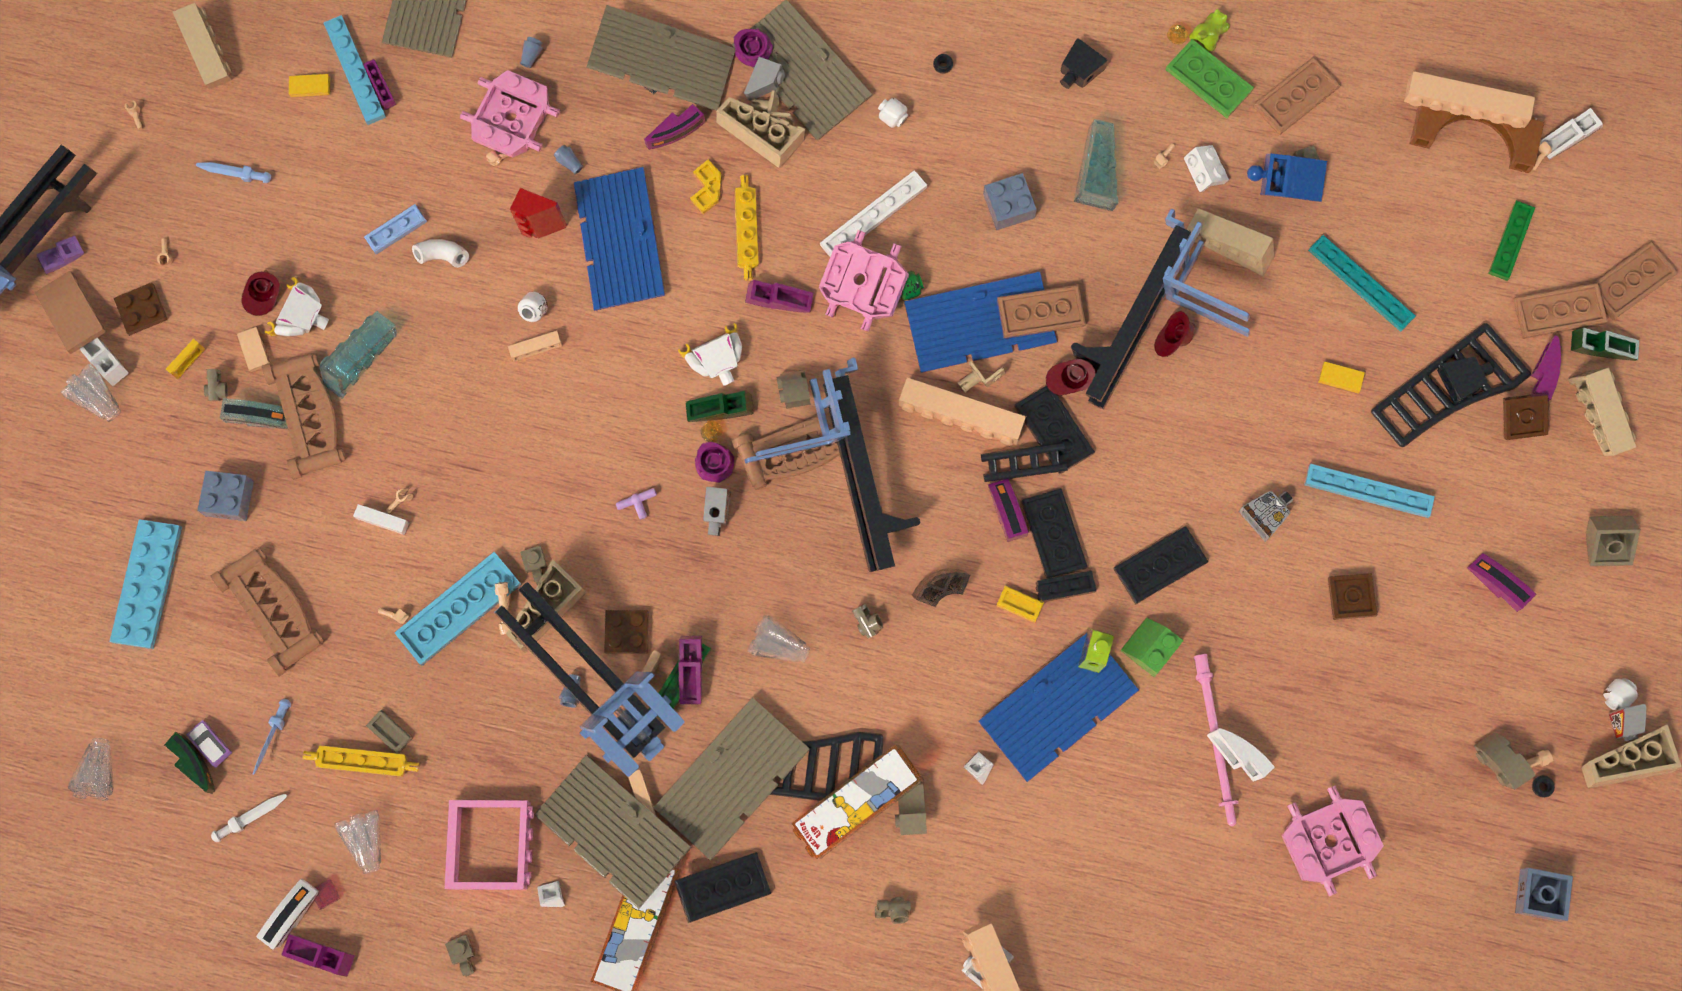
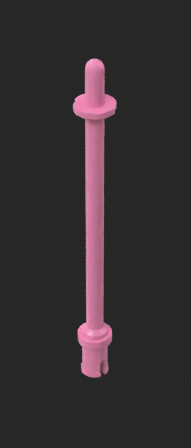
(1204, 677)

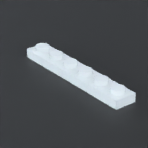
(877, 211)

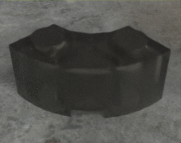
(941, 584)

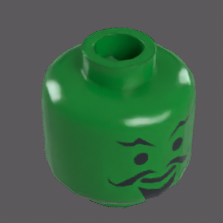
(912, 286)

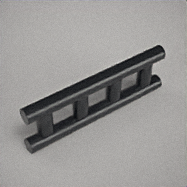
(1035, 469)

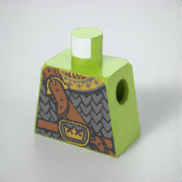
(1095, 650)

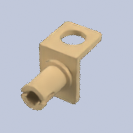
(771, 106)
(976, 377)

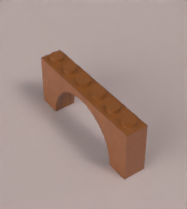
(1521, 142)

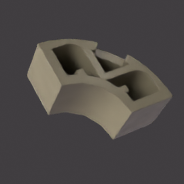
(795, 389)
(1498, 755)
(912, 812)

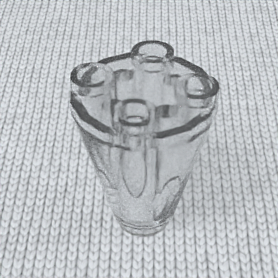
(92, 393)
(777, 642)
(94, 772)
(362, 839)

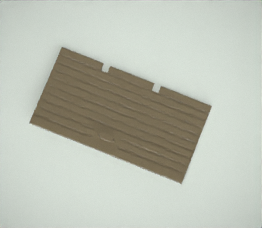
(424, 25)
(661, 57)
(814, 74)
(731, 778)
(612, 831)

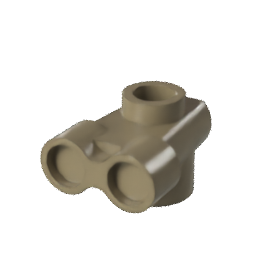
(215, 389)
(868, 624)
(896, 909)

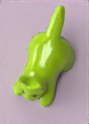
(1209, 31)

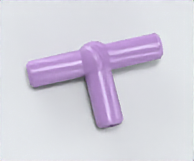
(636, 500)

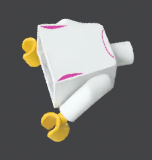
(298, 312)
(716, 356)

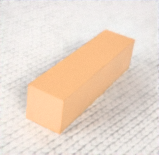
(535, 346)
(641, 791)

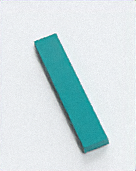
(1361, 283)

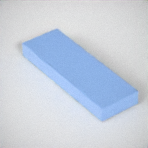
(395, 229)

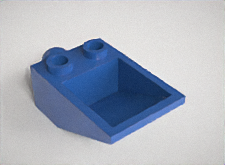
(1293, 178)

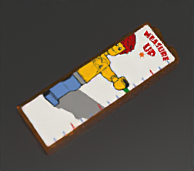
(857, 802)
(632, 939)

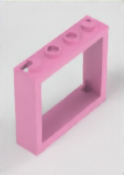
(453, 845)

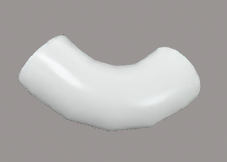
(440, 249)

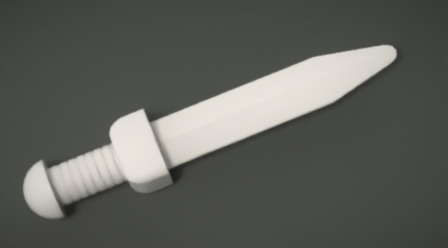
(236, 824)

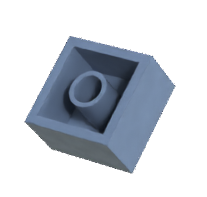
(1009, 201)
(225, 495)
(1544, 894)

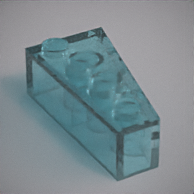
(1097, 173)
(356, 353)

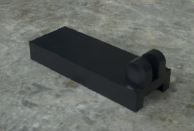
(1065, 586)

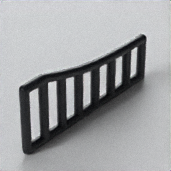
(1450, 408)
(834, 742)

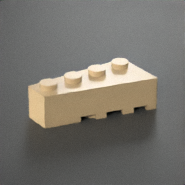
(202, 45)
(760, 131)
(1234, 241)
(1604, 410)
(558, 591)
(1638, 759)

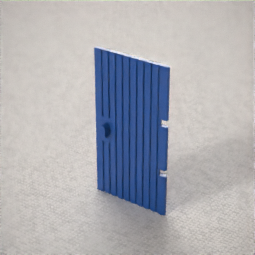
(619, 239)
(968, 323)
(1055, 709)

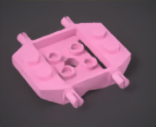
(490, 123)
(849, 262)
(1343, 855)

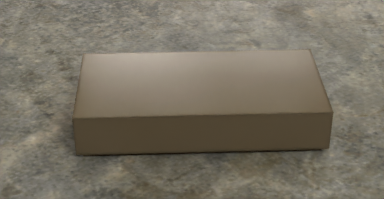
(389, 732)

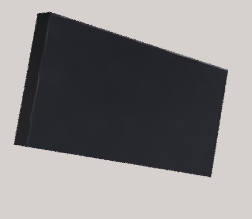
(1053, 424)
(1054, 534)
(1160, 565)
(722, 887)

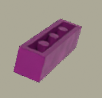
(379, 84)

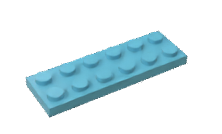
(145, 584)
(456, 609)

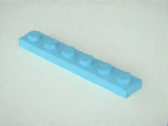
(354, 70)
(1369, 490)

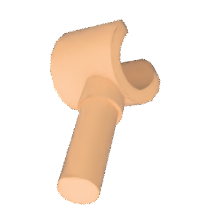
(134, 111)
(1545, 149)
(495, 159)
(1160, 160)
(164, 253)
(400, 497)
(399, 616)

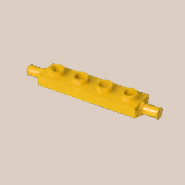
(746, 228)
(361, 761)

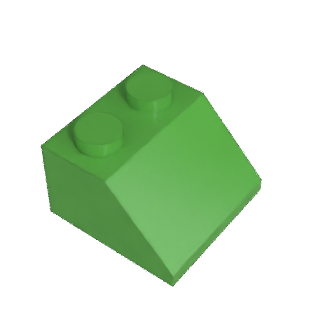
(1151, 646)

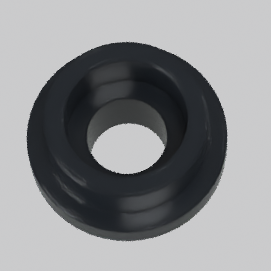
(943, 58)
(1550, 787)

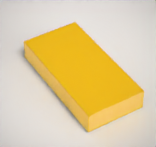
(309, 85)
(185, 359)
(1341, 377)
(1019, 604)

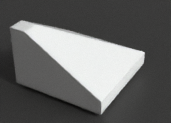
(979, 767)
(550, 895)

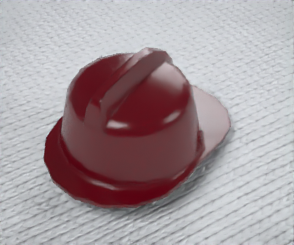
(260, 293)
(1175, 333)
(1070, 376)

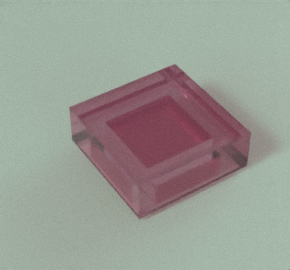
(327, 894)

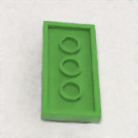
(1209, 78)

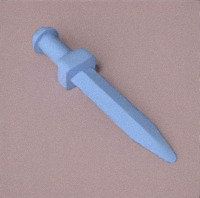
(245, 173)
(275, 722)

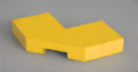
(709, 194)

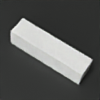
(381, 519)

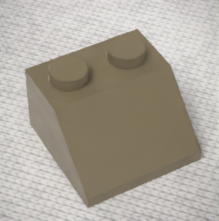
(1612, 540)

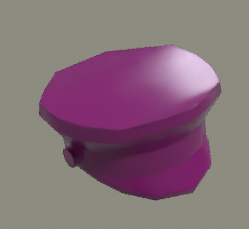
(751, 45)
(714, 462)

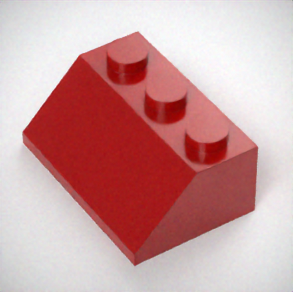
(536, 214)

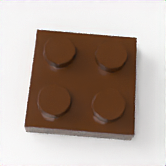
(140, 309)
(1525, 416)
(1352, 596)
(626, 631)

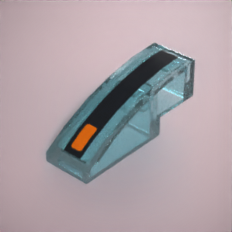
(252, 413)

